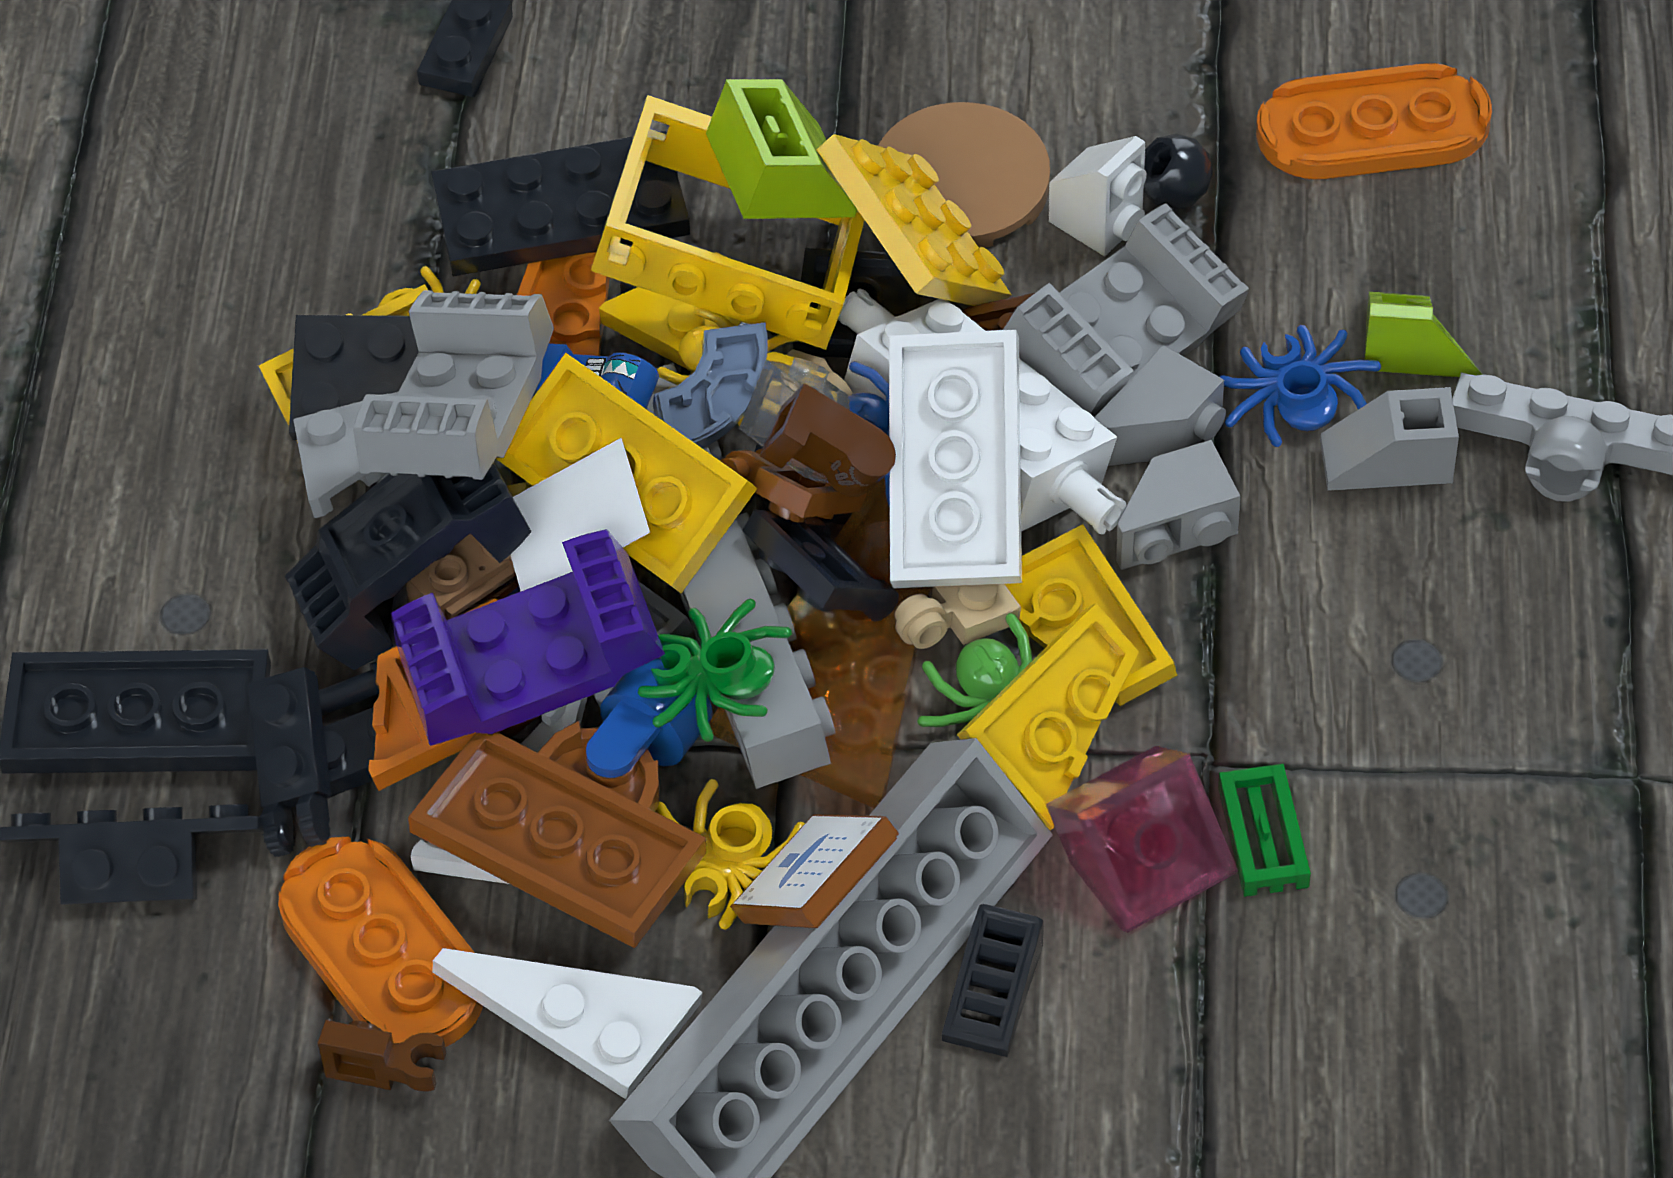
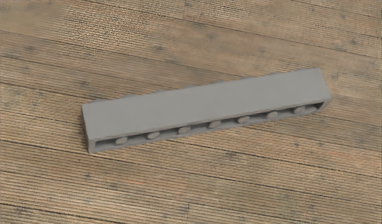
(795, 726)

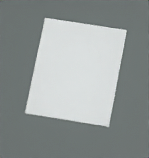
(574, 502)

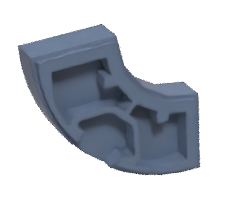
(721, 386)

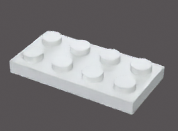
(955, 459)

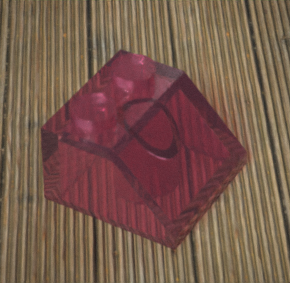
(1143, 836)

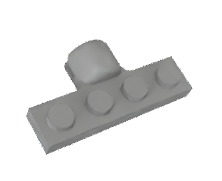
(1565, 434)

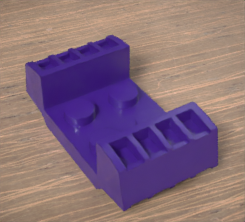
(529, 647)

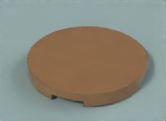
(983, 162)

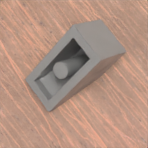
(1163, 409)

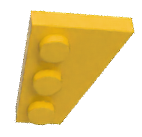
(1068, 578)
(1054, 707)

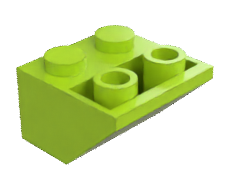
(770, 153)

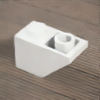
(1100, 194)

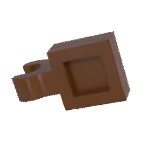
(369, 1057)

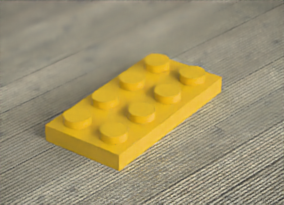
(681, 487)

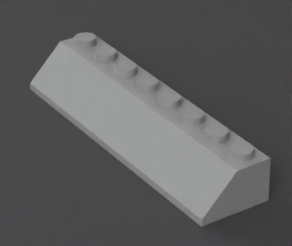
(824, 998)

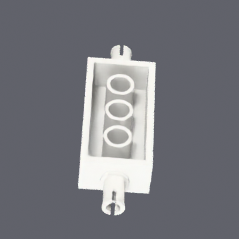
(1060, 443)

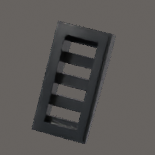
(1004, 939)

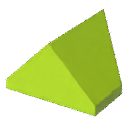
(1411, 339)

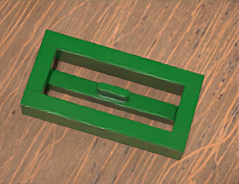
(1272, 874)

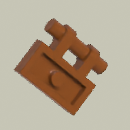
(789, 491)

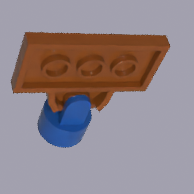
(577, 814)

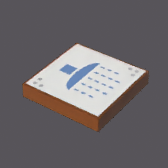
(815, 870)

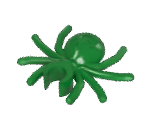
(720, 666)

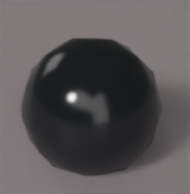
(1176, 171)

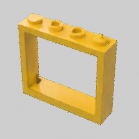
(704, 276)

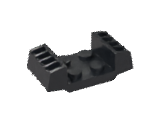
(388, 541)

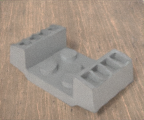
(1119, 314)
(464, 389)

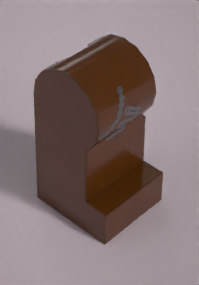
(829, 441)

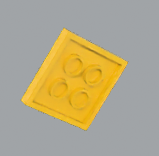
(915, 222)

